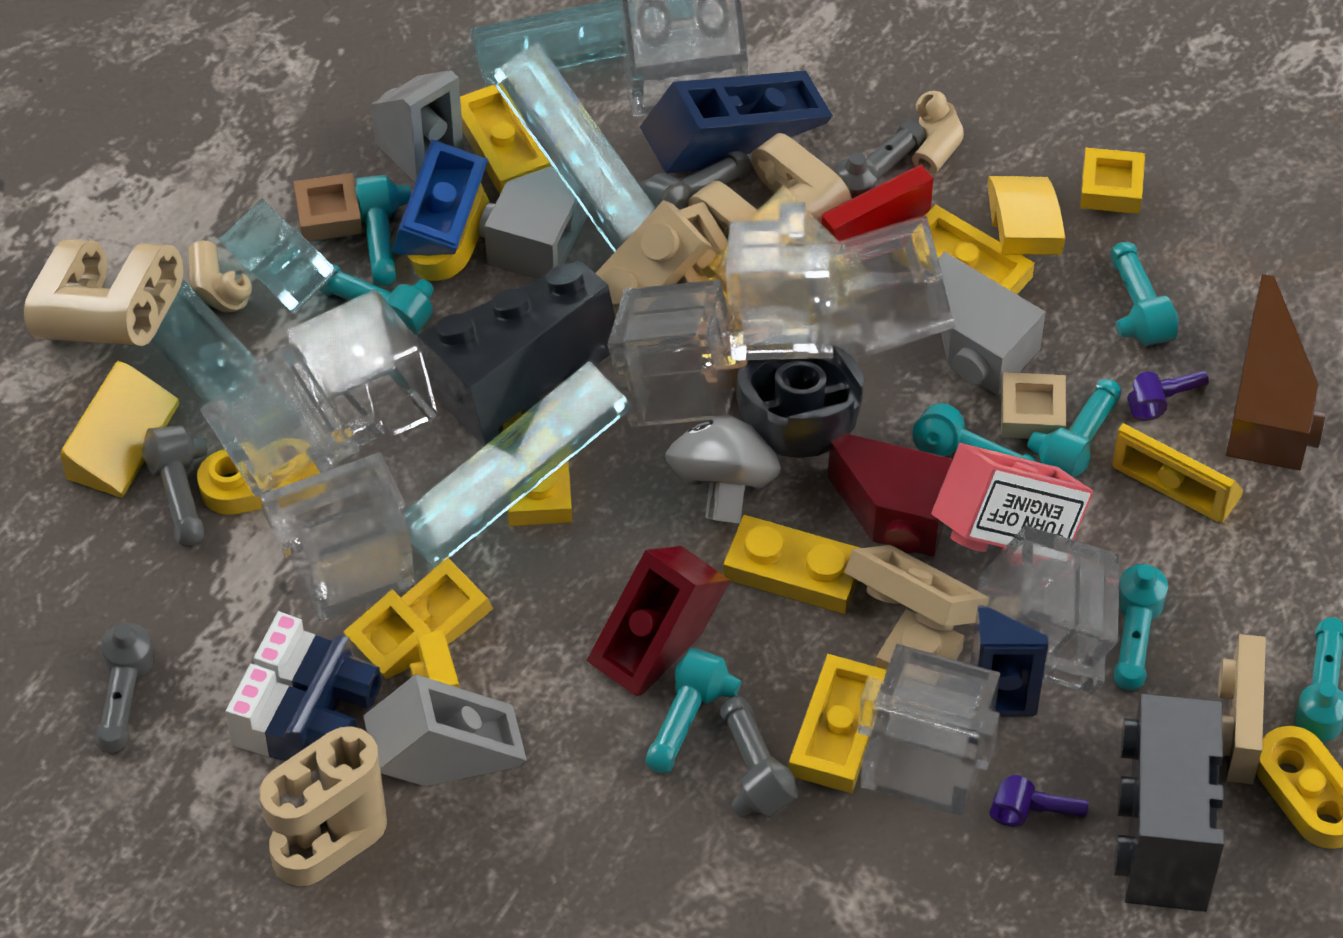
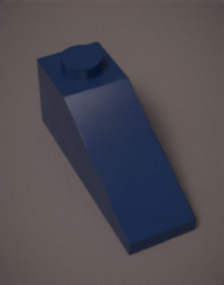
(710, 117)

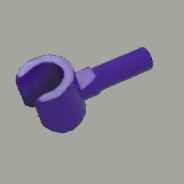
(1150, 392)
(1018, 795)

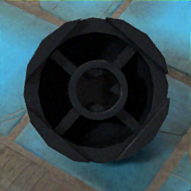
(801, 401)

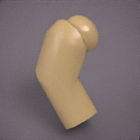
(941, 129)
(210, 285)

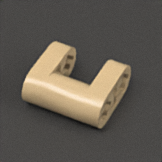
(777, 164)
(73, 306)
(345, 797)

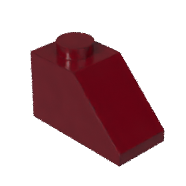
(890, 490)
(657, 617)

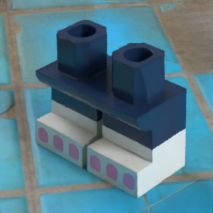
(295, 690)

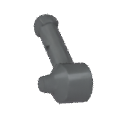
(862, 174)
(668, 188)
(169, 454)
(128, 658)
(767, 783)

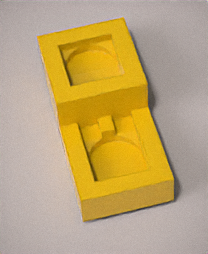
(1026, 215)
(437, 602)

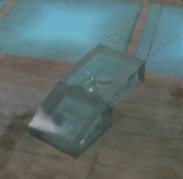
(278, 256)

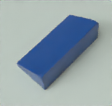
(440, 201)

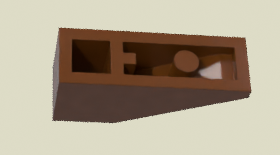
(1276, 389)

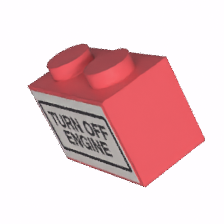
(997, 494)

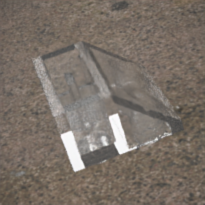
(678, 43)

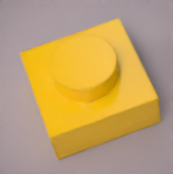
(1112, 180)
(434, 659)

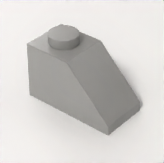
(415, 114)
(532, 224)
(992, 324)
(443, 733)

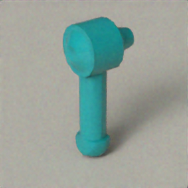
(378, 202)
(408, 301)
(1151, 317)
(943, 428)
(1072, 447)
(1141, 600)
(699, 680)
(1322, 701)

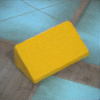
(111, 433)
(1175, 474)

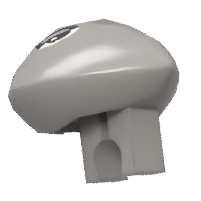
(728, 458)

